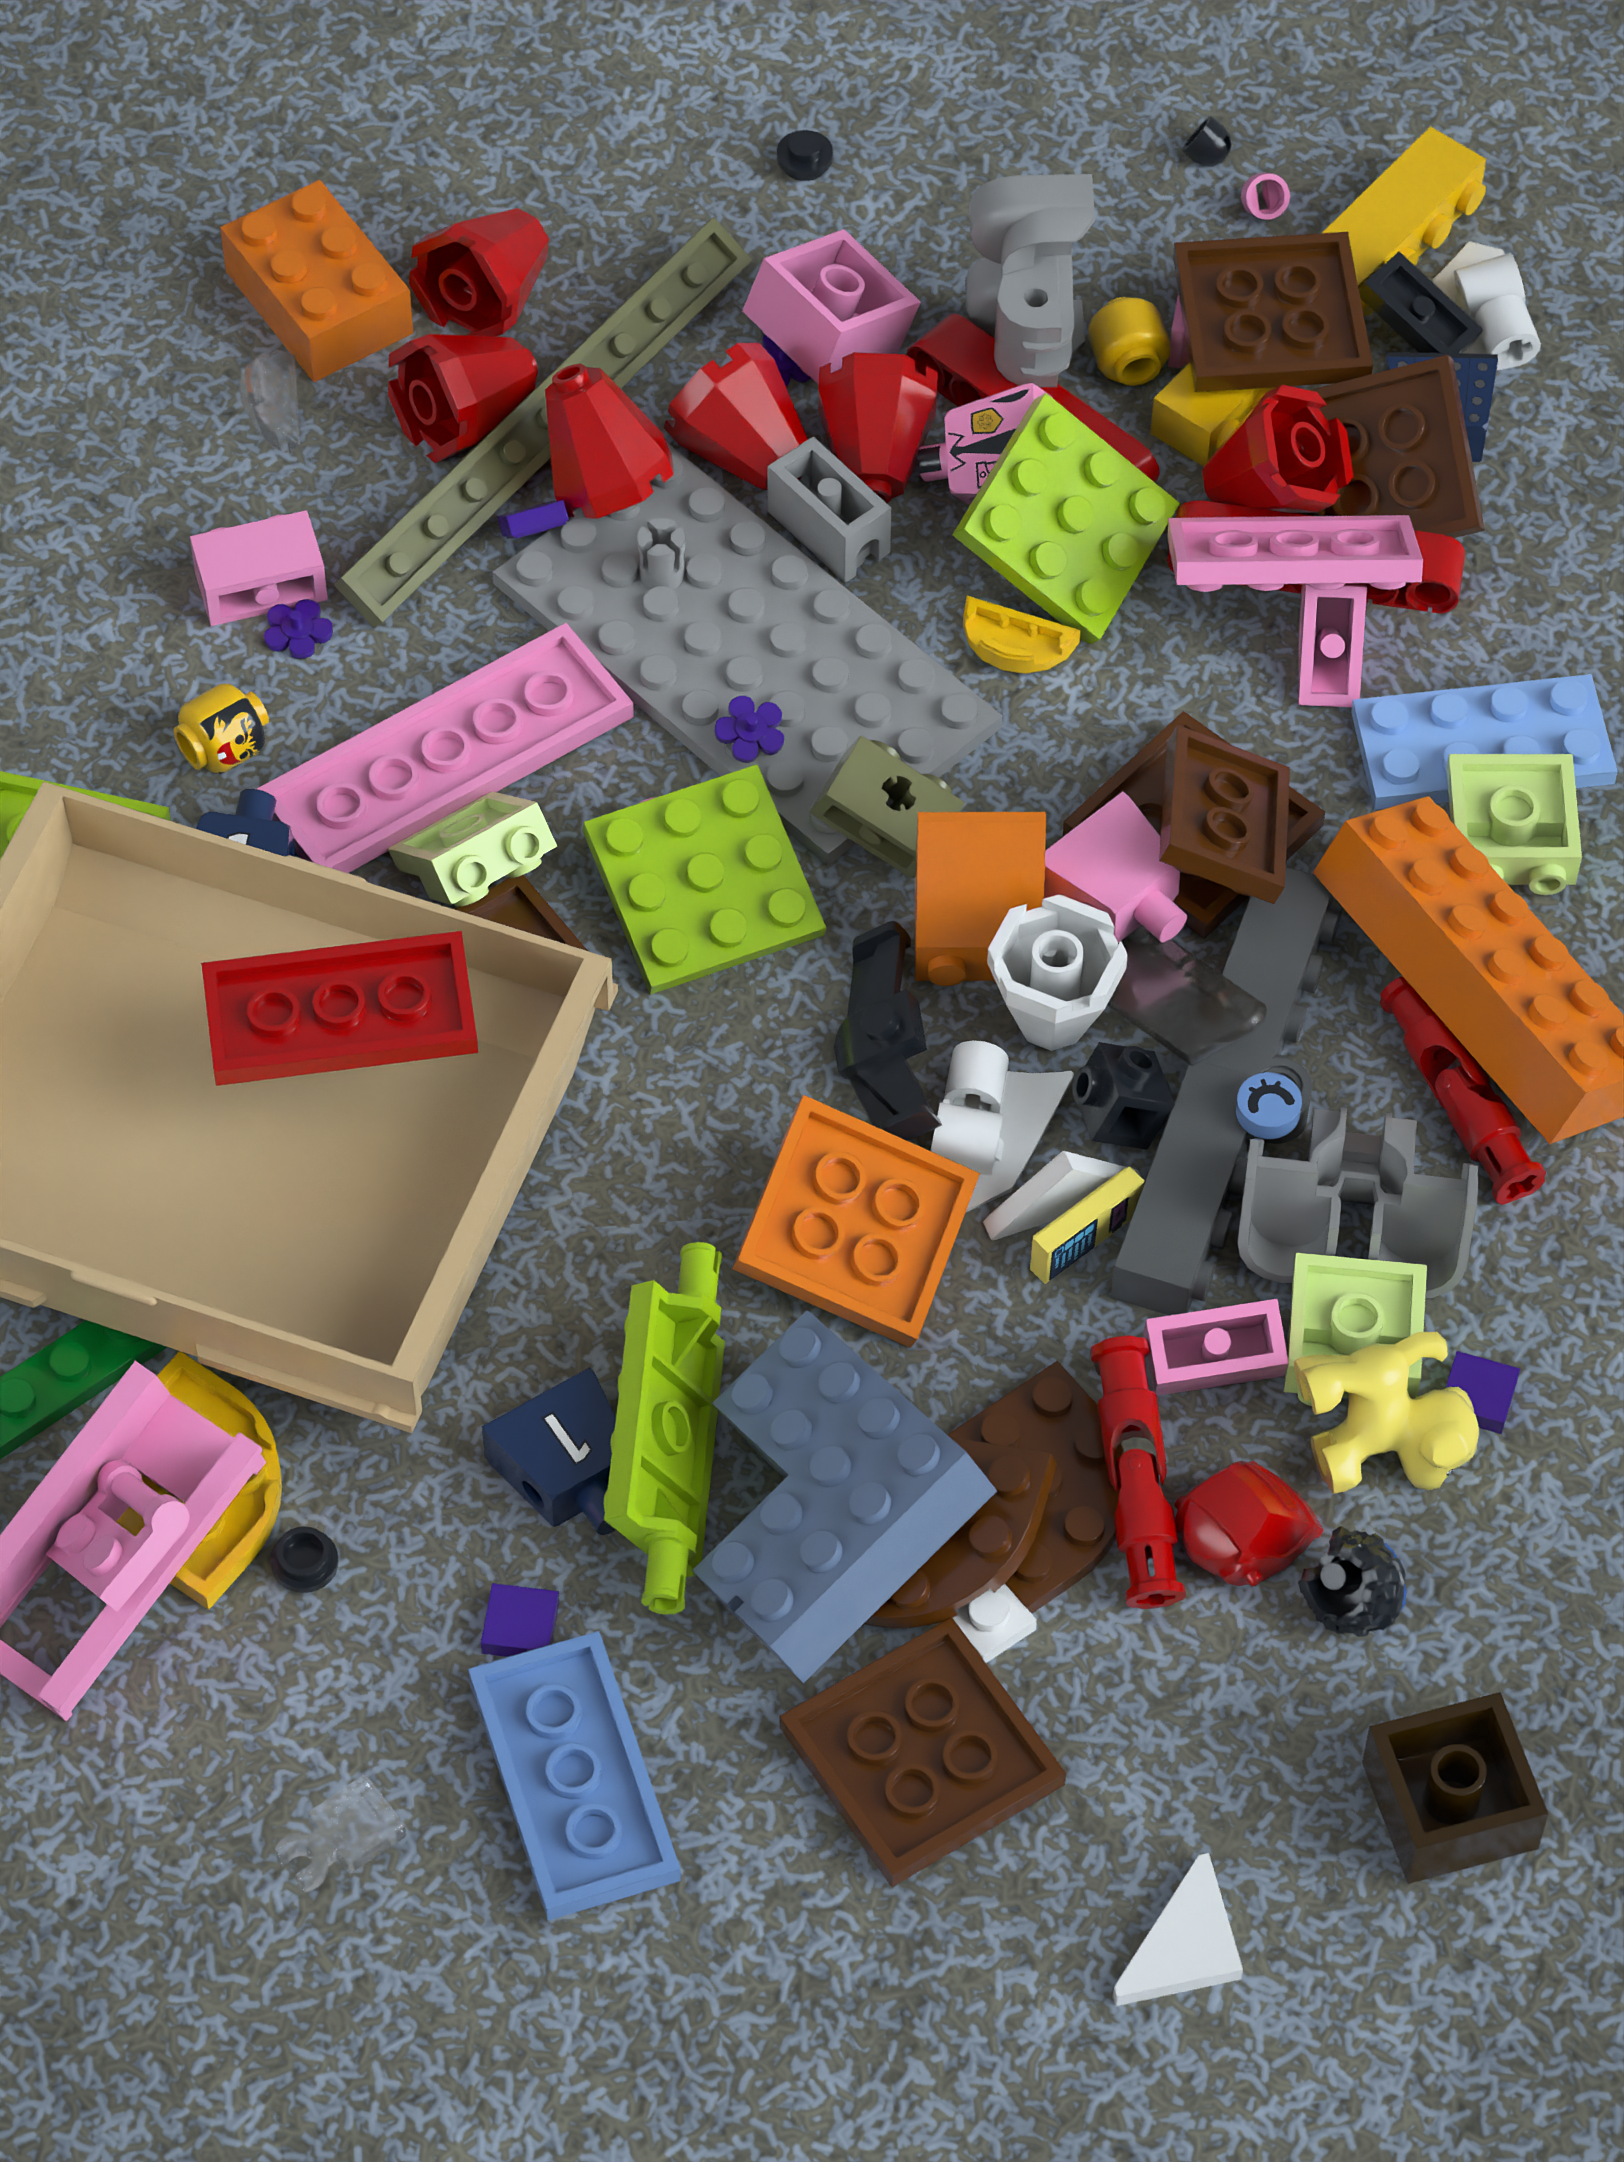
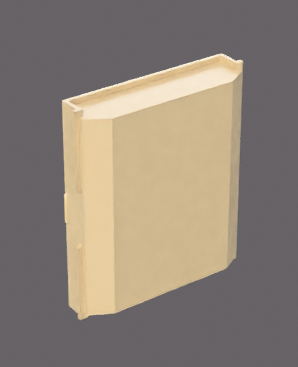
(264, 1223)

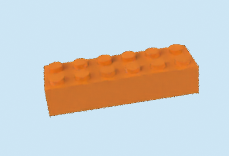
(1482, 964)

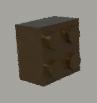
(1454, 1787)

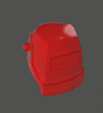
(1245, 1524)

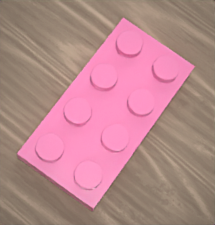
(1294, 551)

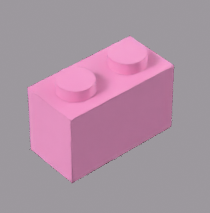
(258, 566)
(1216, 1347)

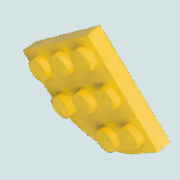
(254, 1510)

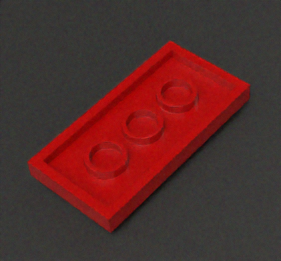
(339, 1008)

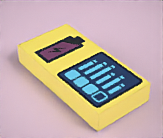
(1085, 1225)

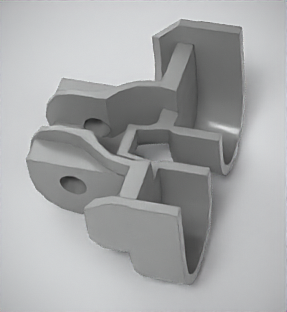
(1026, 278)
(1298, 1203)

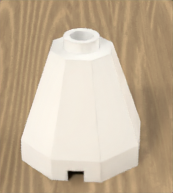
(1056, 968)

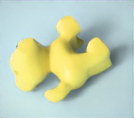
(1427, 1432)

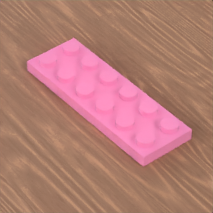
(448, 751)

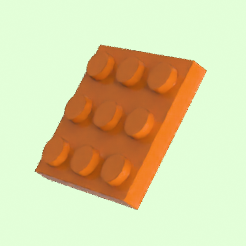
(856, 1221)

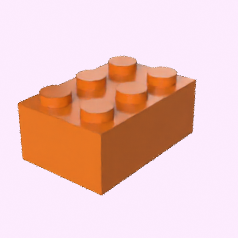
(317, 280)

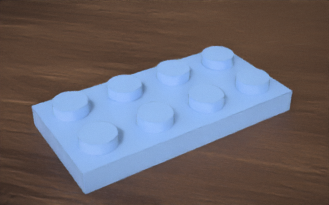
(1411, 735)

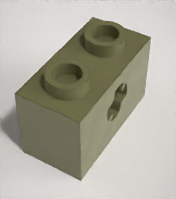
(857, 799)

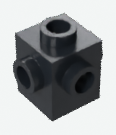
(1122, 1095)

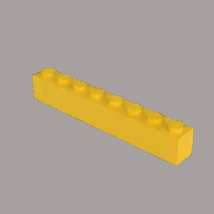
(1400, 212)

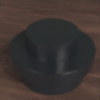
(804, 155)
(304, 1560)

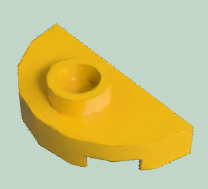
(1016, 639)

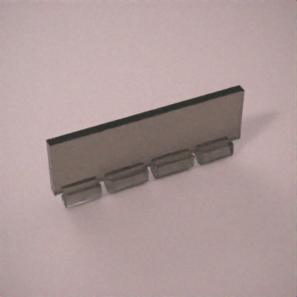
(1181, 999)

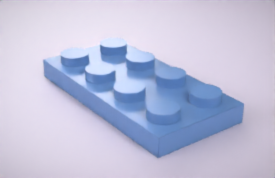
(574, 1775)

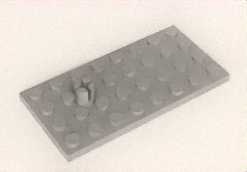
(713, 604)

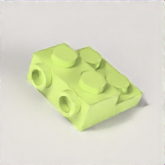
(1519, 815)
(475, 848)
(1351, 1305)

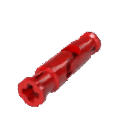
(1471, 1105)
(1143, 1516)

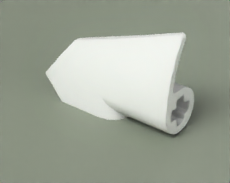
(1492, 294)
(994, 1116)

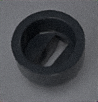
(1208, 143)

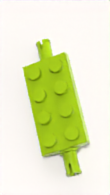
(668, 1424)

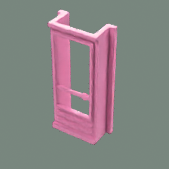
(167, 1446)

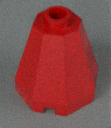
(479, 270)
(458, 388)
(737, 414)
(877, 417)
(601, 444)
(1282, 456)

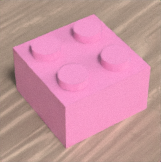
(829, 303)

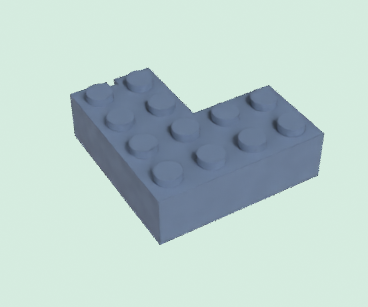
(860, 1499)

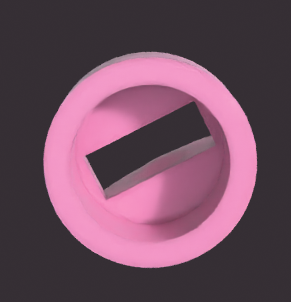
(1274, 191)

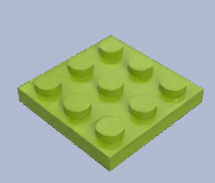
(1066, 518)
(703, 879)

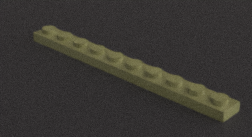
(521, 440)

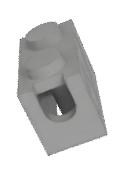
(829, 510)

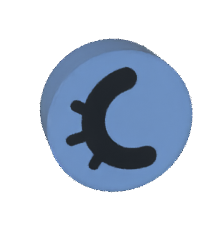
(1268, 1105)

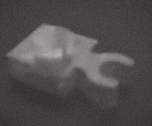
(347, 1828)

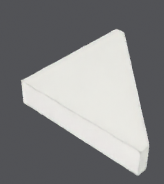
(1050, 1193)
(1186, 1946)

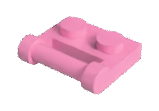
(106, 1554)

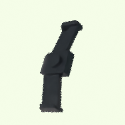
(882, 1033)

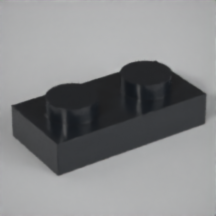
(1418, 308)

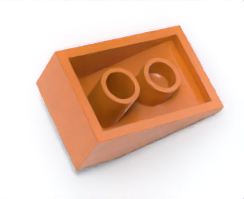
(966, 882)

